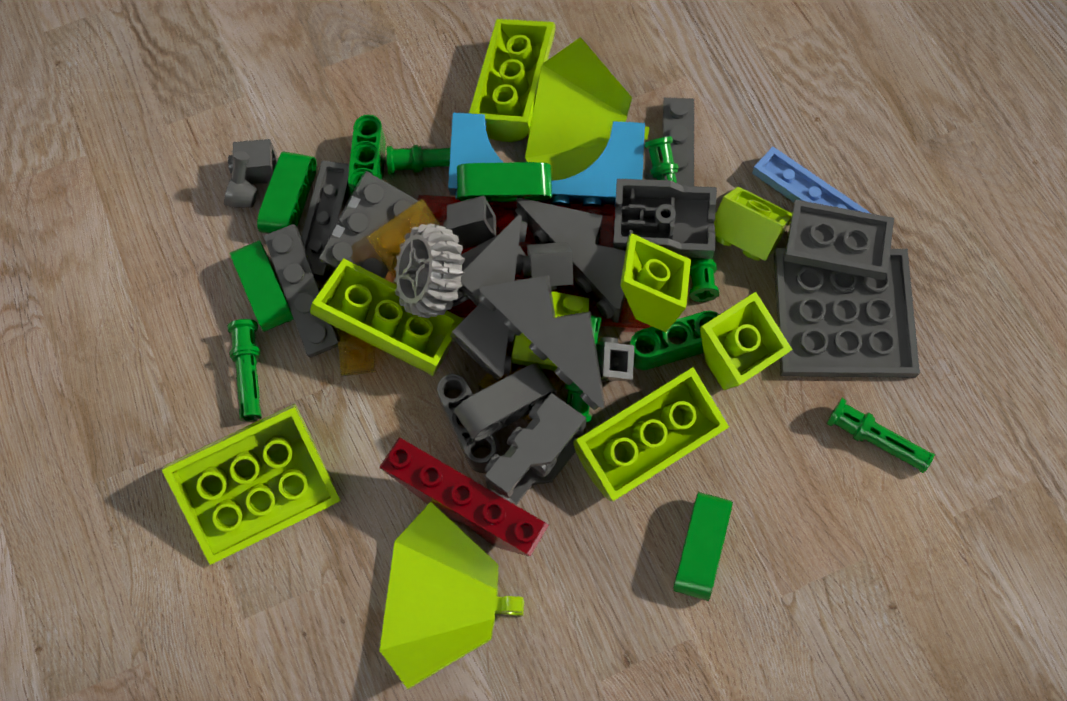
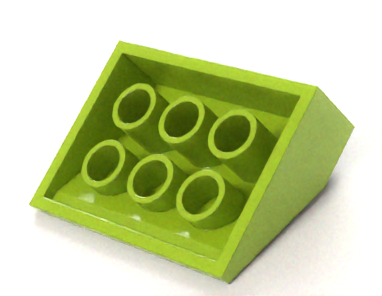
(251, 483)

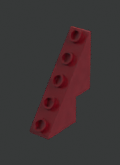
(464, 499)

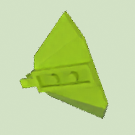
(574, 111)
(439, 598)

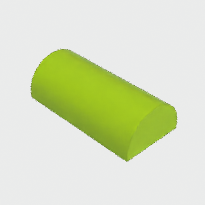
(511, 77)
(372, 312)
(649, 435)

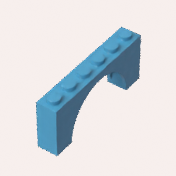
(592, 187)

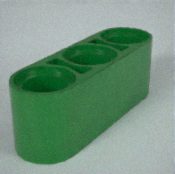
(366, 148)
(504, 181)
(287, 192)
(261, 286)
(665, 351)
(703, 546)

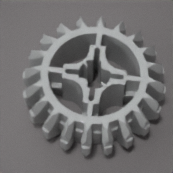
(429, 270)

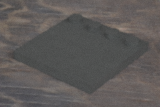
(846, 320)

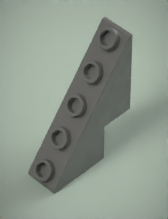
(595, 267)
(483, 330)
(563, 339)

